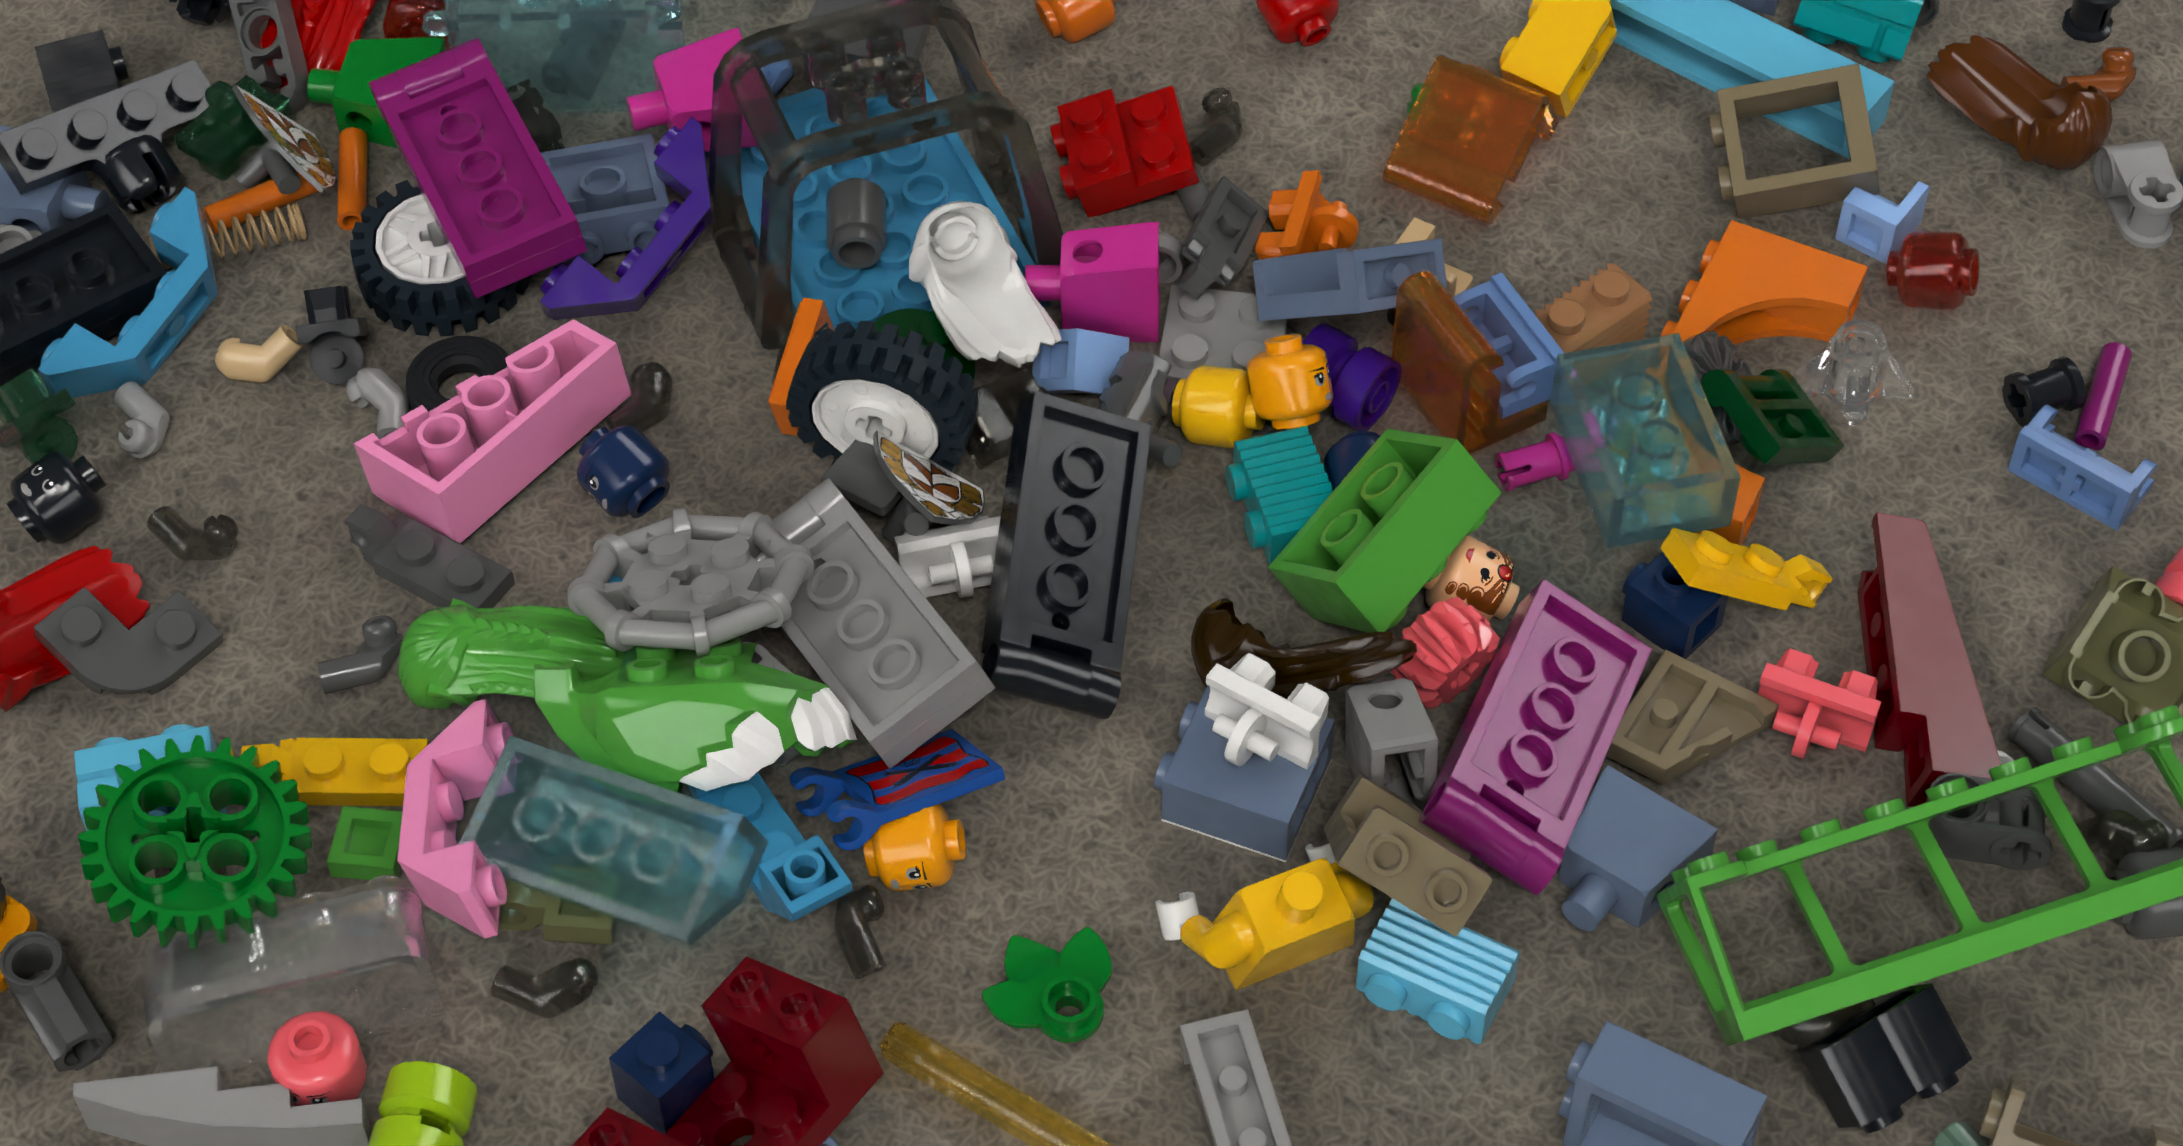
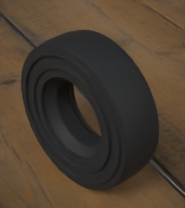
(448, 358)

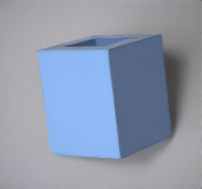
(1878, 224)
(1079, 362)

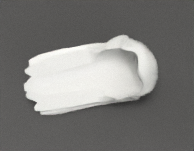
(977, 285)

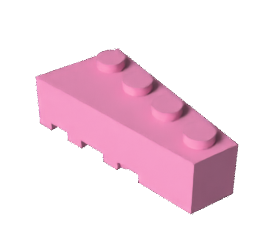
(498, 432)

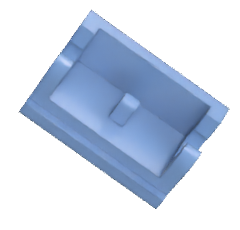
(1518, 338)
(2078, 472)

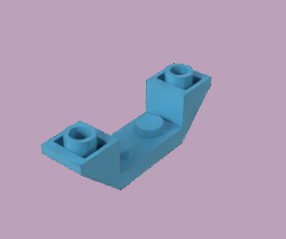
(92, 365)
(793, 872)

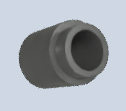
(856, 222)

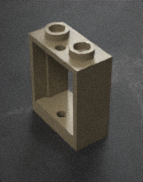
(1800, 187)

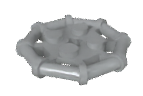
(686, 575)

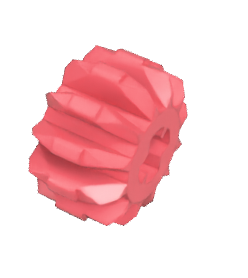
(1451, 651)

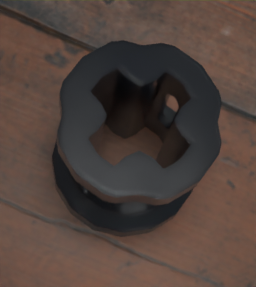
(2089, 20)
(2057, 386)

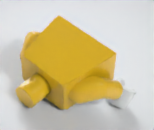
(1274, 920)

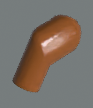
(2113, 76)

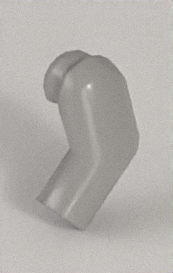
(378, 389)
(147, 422)

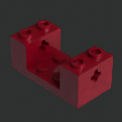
(790, 1072)

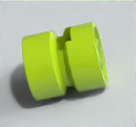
(424, 1106)

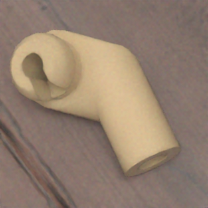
(257, 362)

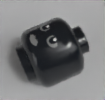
(57, 497)

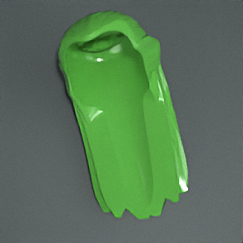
(474, 651)

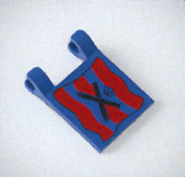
(928, 776)

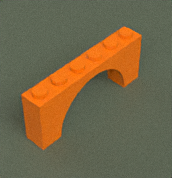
(1762, 289)

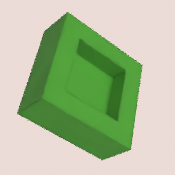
(365, 844)

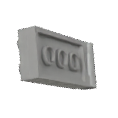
(874, 630)

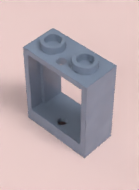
(1650, 1096)

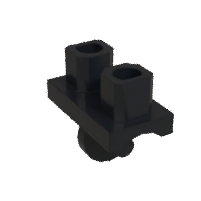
(332, 329)

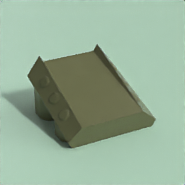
(2123, 649)

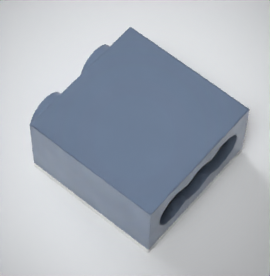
(1246, 805)

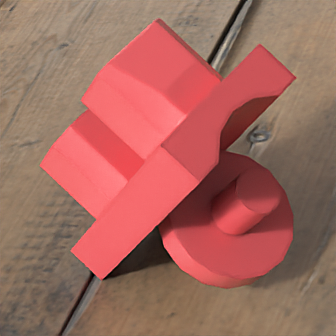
(1817, 709)

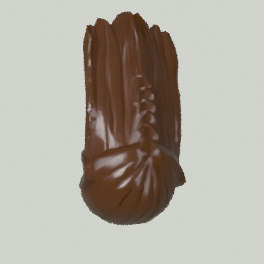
(2021, 105)

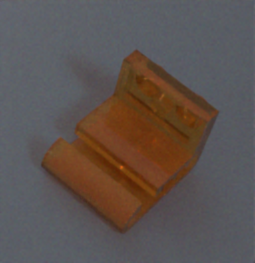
(1468, 138)
(1451, 366)

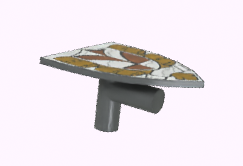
(286, 147)
(927, 491)

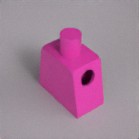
(685, 88)
(1105, 281)

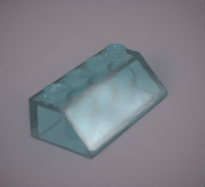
(614, 842)

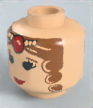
(1478, 577)

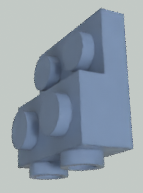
(611, 192)

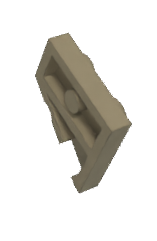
(1685, 719)

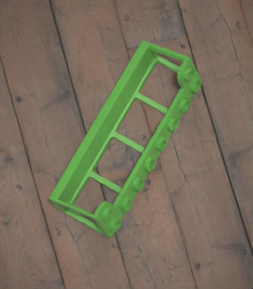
(1974, 940)

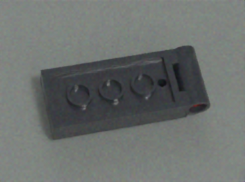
(78, 273)
(1065, 555)

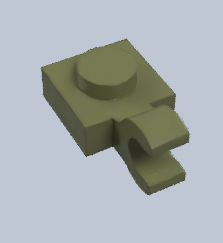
(560, 918)

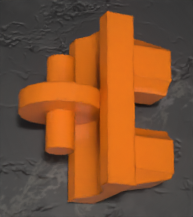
(1307, 221)

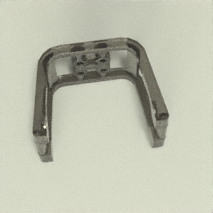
(997, 126)

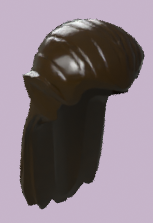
(1325, 665)

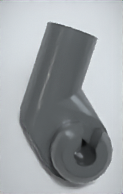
(369, 662)

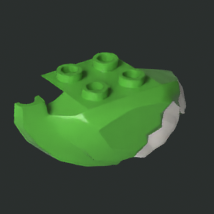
(690, 715)

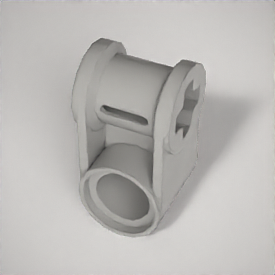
(2139, 190)

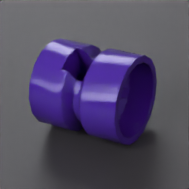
(1360, 379)

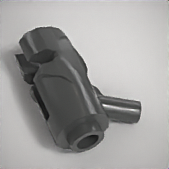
(1144, 395)

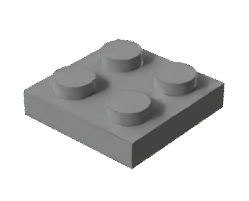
(1214, 330)

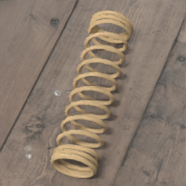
(296, 227)

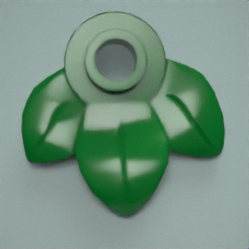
(1045, 981)

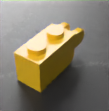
(1560, 49)

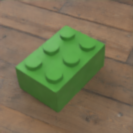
(1385, 531)

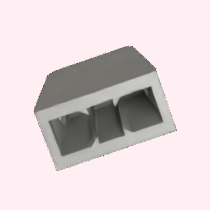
(1391, 722)

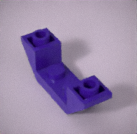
(587, 292)

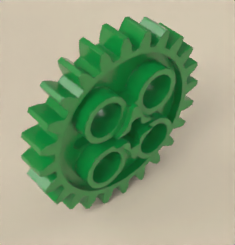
(194, 894)

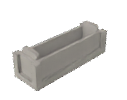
(1233, 1081)

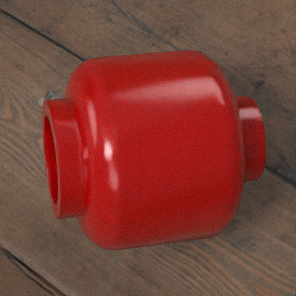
(1299, 19)

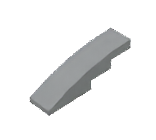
(199, 1111)

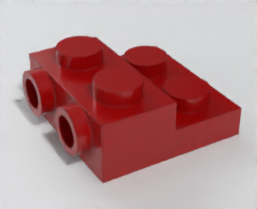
(1123, 149)

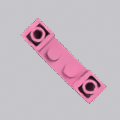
(438, 780)

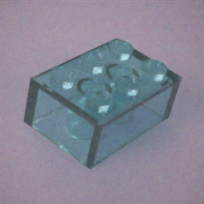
(1644, 440)

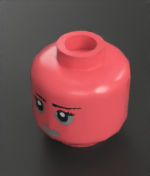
(317, 1058)

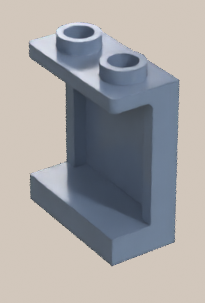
(1341, 279)

